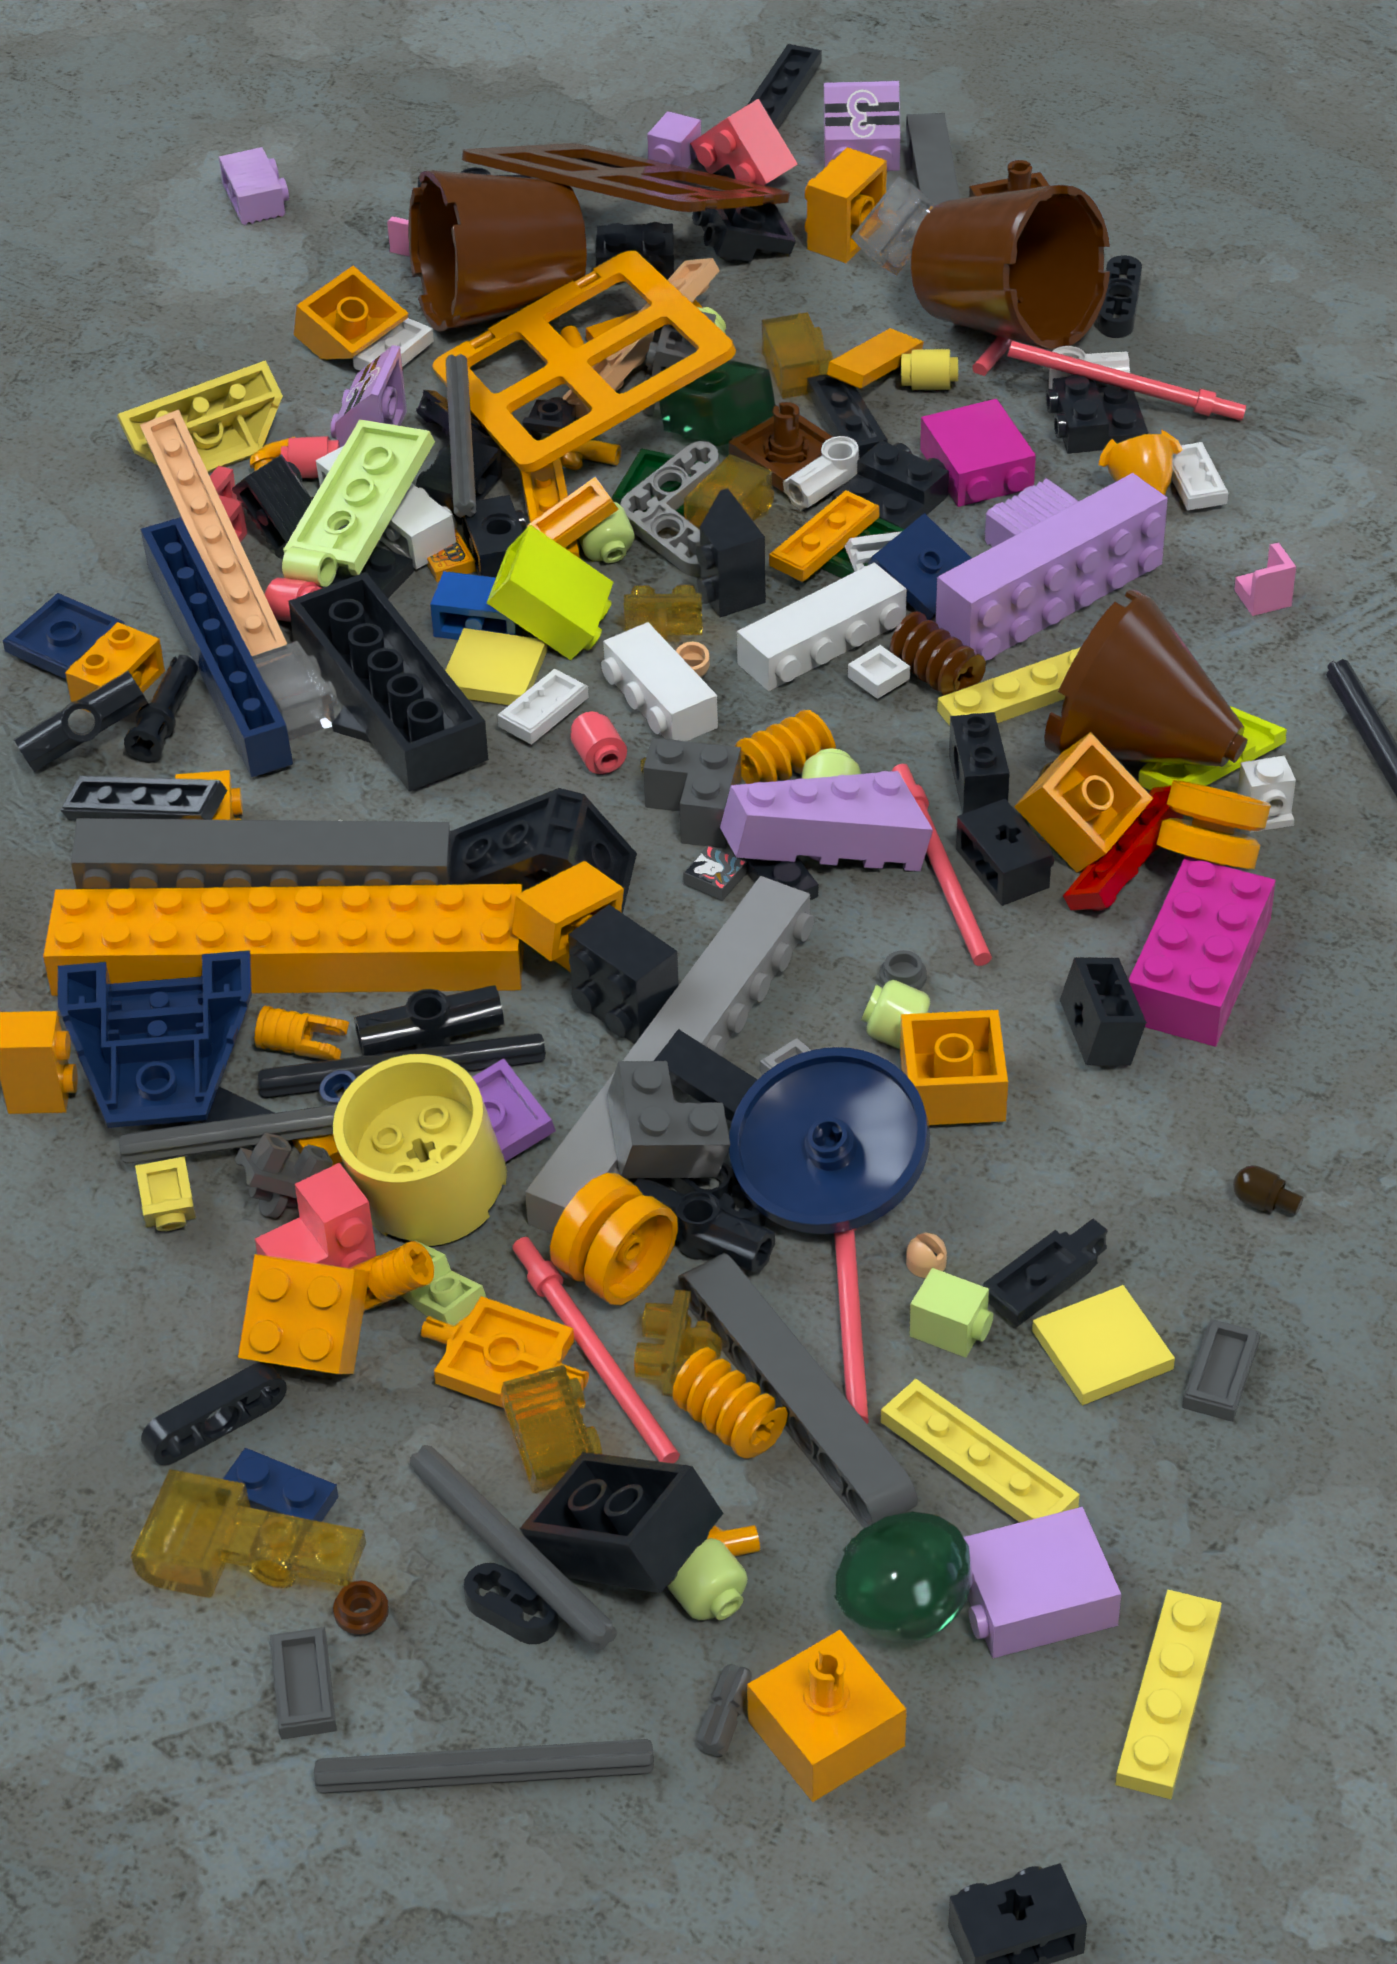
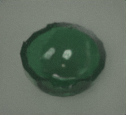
(905, 1577)

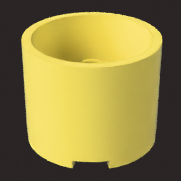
(420, 1148)

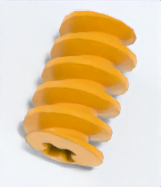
(783, 747)
(728, 1404)

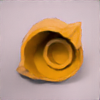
(1145, 456)

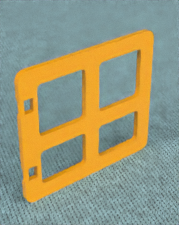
(574, 365)

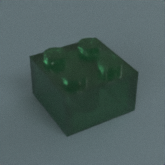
(720, 403)

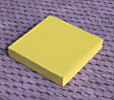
(495, 665)
(1103, 1345)

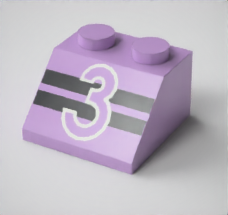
(863, 119)
(374, 396)

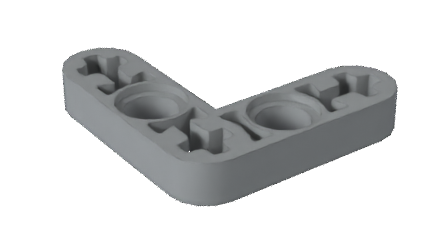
(662, 506)

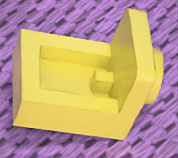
(165, 1194)

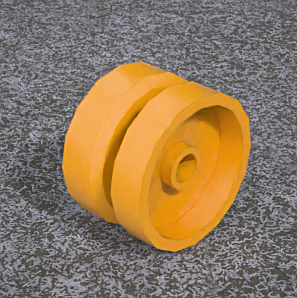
(1212, 830)
(613, 1238)

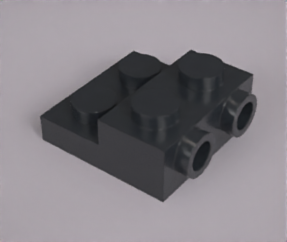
(742, 230)
(651, 240)
(1091, 414)
(898, 483)

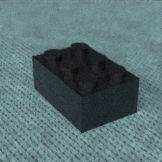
(623, 1521)

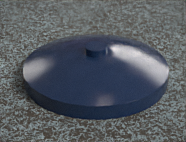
(829, 1140)

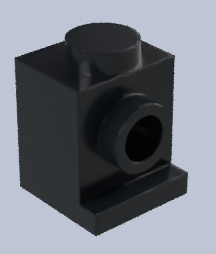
(549, 417)

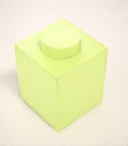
(950, 1313)

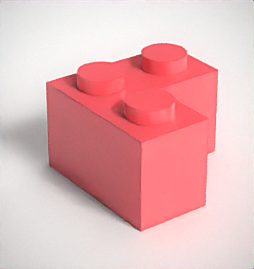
(747, 144)
(331, 1225)

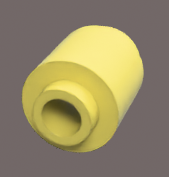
(929, 369)

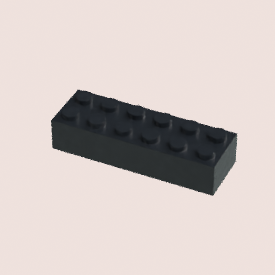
(389, 681)

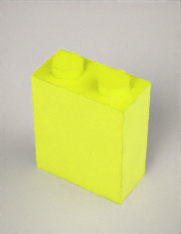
(551, 593)

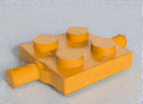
(498, 1346)

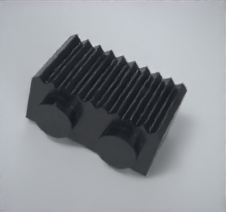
(438, 479)
(274, 501)

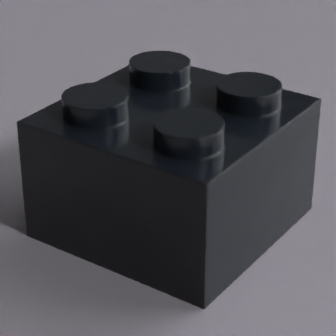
(621, 972)

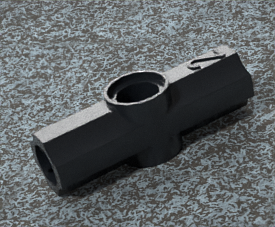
(55, 737)
(429, 1020)
(711, 1231)

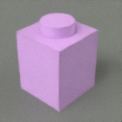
(671, 139)

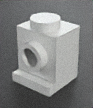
(1273, 783)

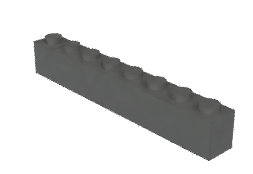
(258, 853)

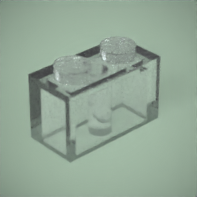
(892, 225)
(298, 689)

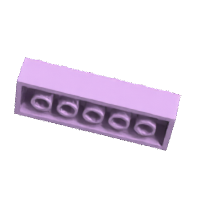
(1054, 567)

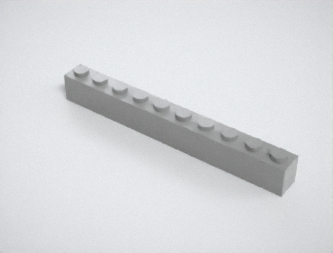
(706, 1006)

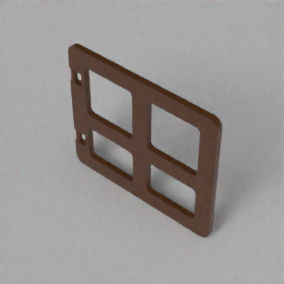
(640, 181)

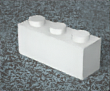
(659, 684)

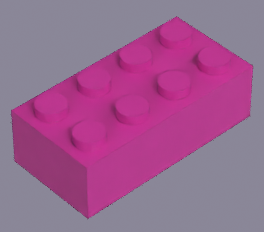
(1201, 949)

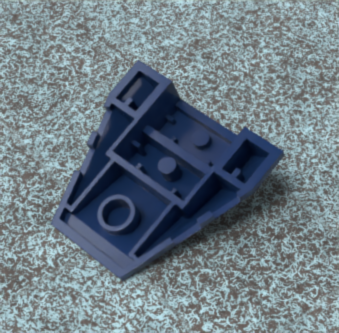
(155, 1044)

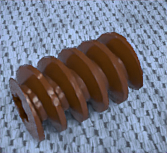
(936, 655)

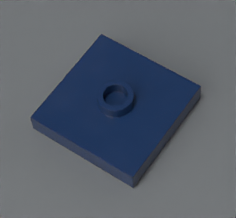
(917, 560)
(58, 634)

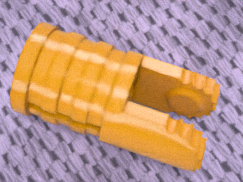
(294, 1032)
(397, 1273)

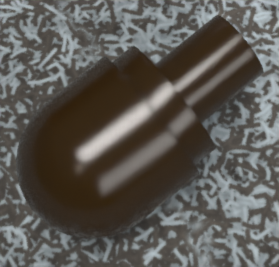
(1265, 1190)

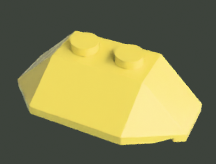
(223, 416)

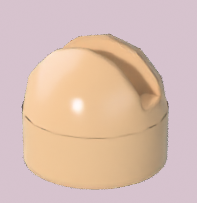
(696, 656)
(920, 1254)

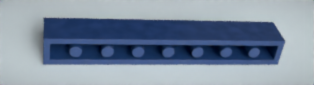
(217, 648)

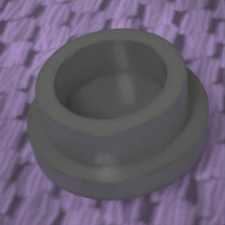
(905, 968)

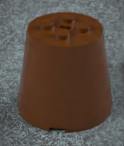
(491, 244)
(1014, 264)

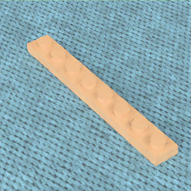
(212, 531)

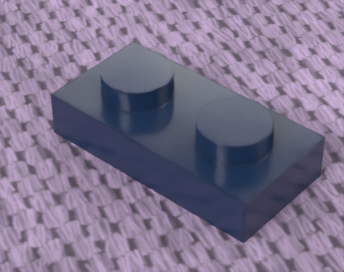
(282, 1488)

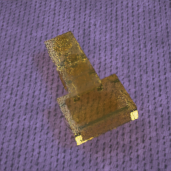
(209, 1522)

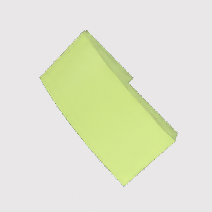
(448, 1296)

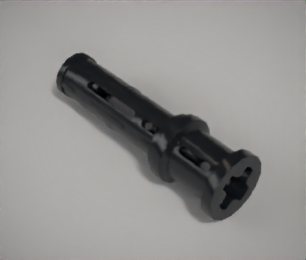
(157, 718)

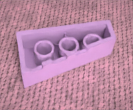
(828, 819)

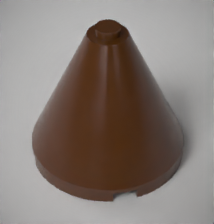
(1144, 694)

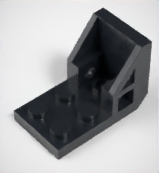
(539, 834)

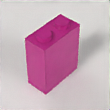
(979, 450)

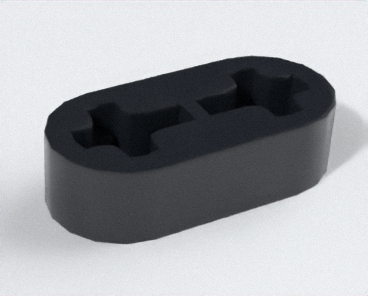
(507, 1608)

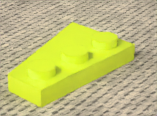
(1261, 737)

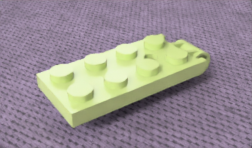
(359, 493)

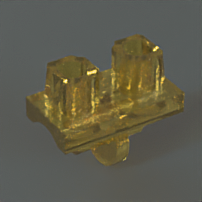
(667, 613)
(681, 1341)

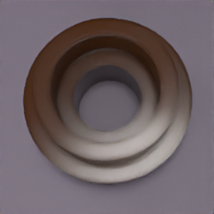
(357, 1596)

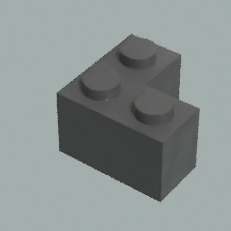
(692, 781)
(663, 1136)

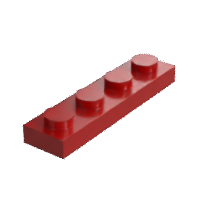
(1106, 876)

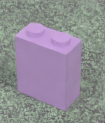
(1040, 1583)

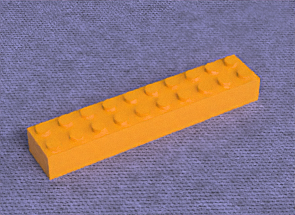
(296, 935)

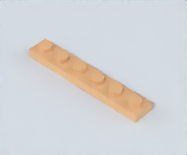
(691, 280)

